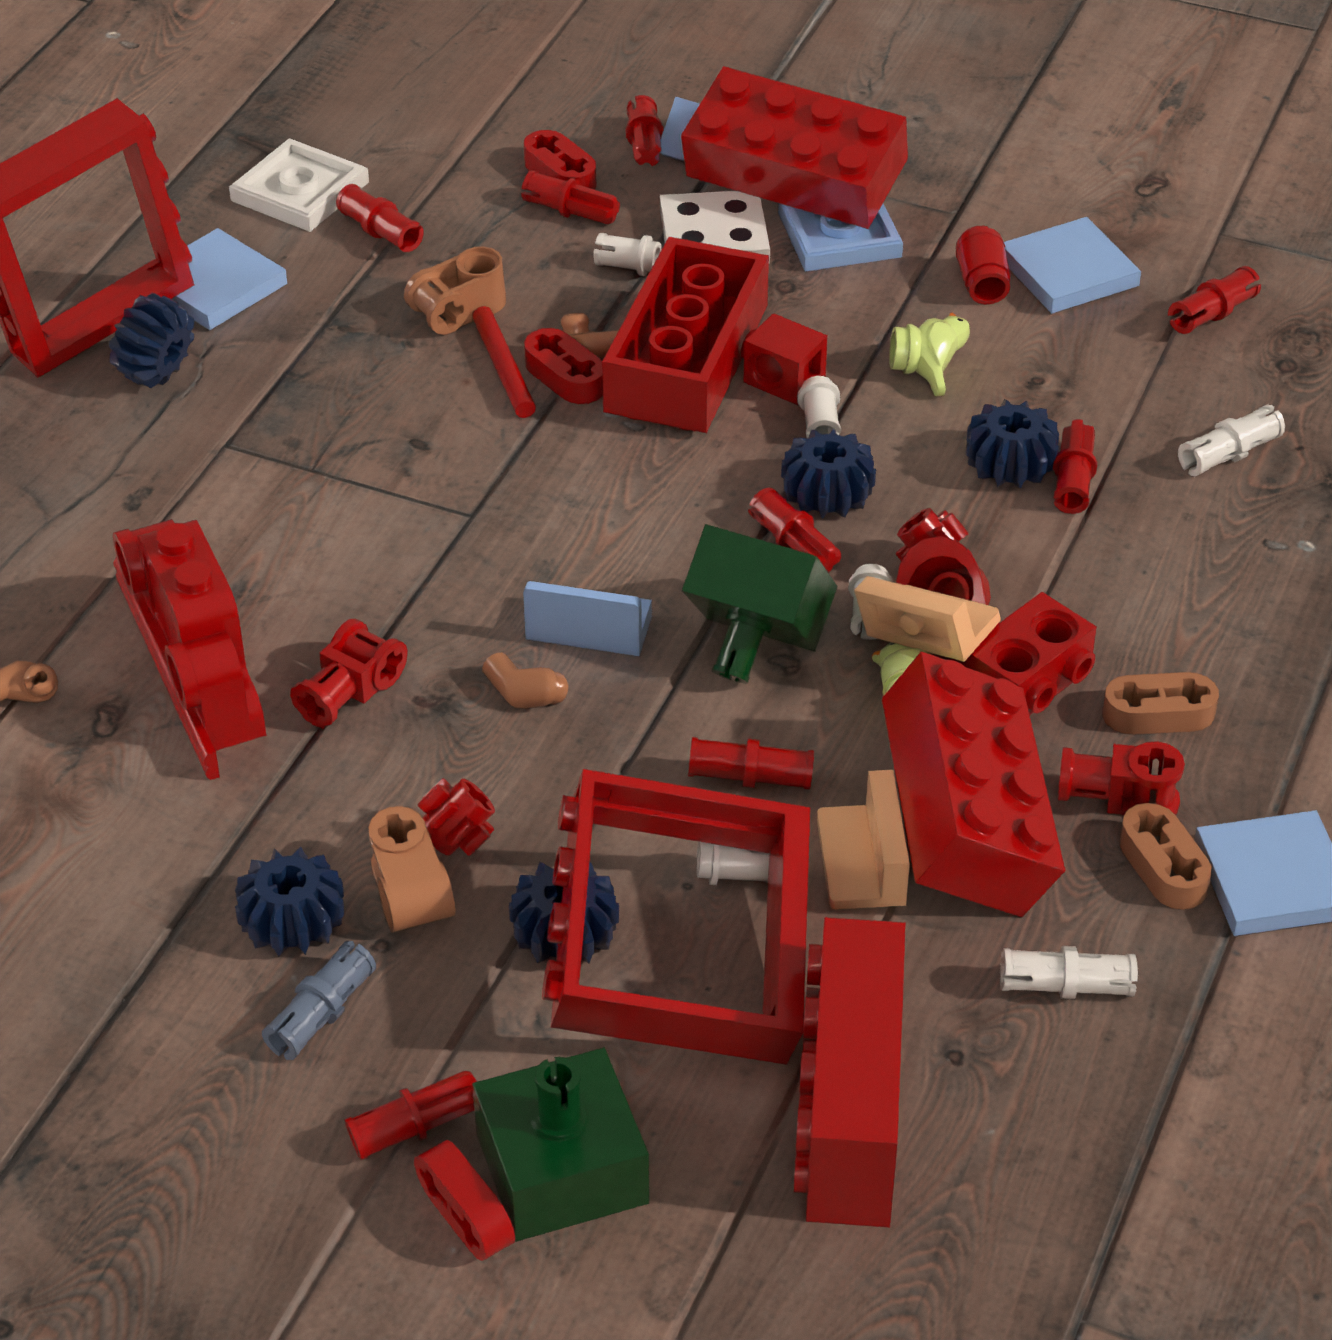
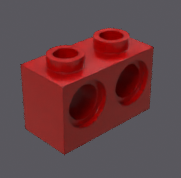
(1038, 649)

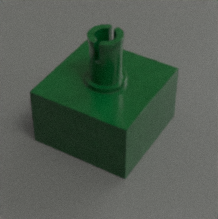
(757, 593)
(561, 1143)

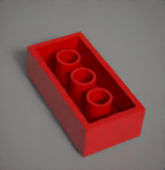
(795, 146)
(685, 334)
(971, 785)
(853, 1072)

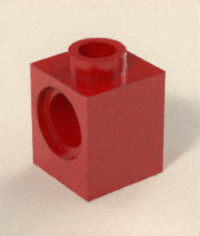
(783, 356)

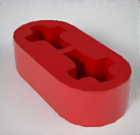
(559, 158)
(564, 365)
(464, 1200)

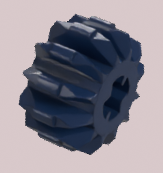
(151, 340)
(1012, 443)
(828, 473)
(289, 901)
(533, 905)

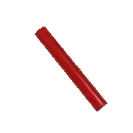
(504, 362)

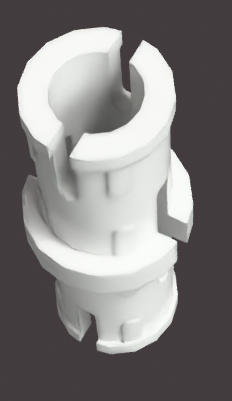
(1231, 440)
(1068, 972)

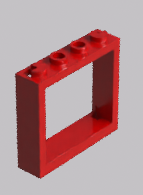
(46, 168)
(699, 817)

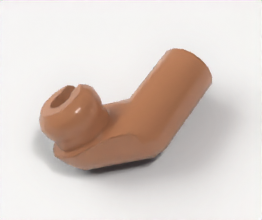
(577, 327)
(27, 682)
(525, 687)

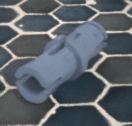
(319, 1000)

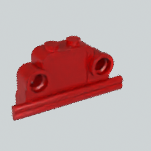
(191, 633)

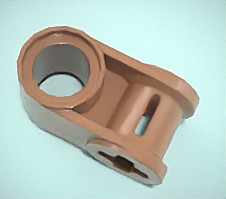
(460, 288)
(407, 870)

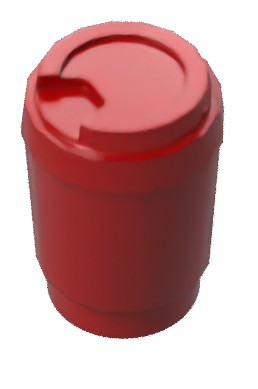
(983, 264)

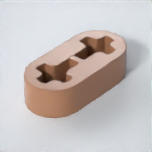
(1160, 703)
(1174, 851)

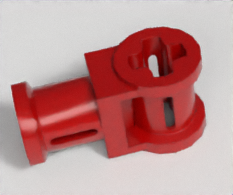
(349, 669)
(1124, 777)

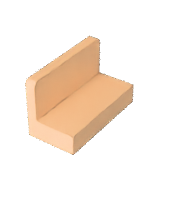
(924, 618)
(866, 848)

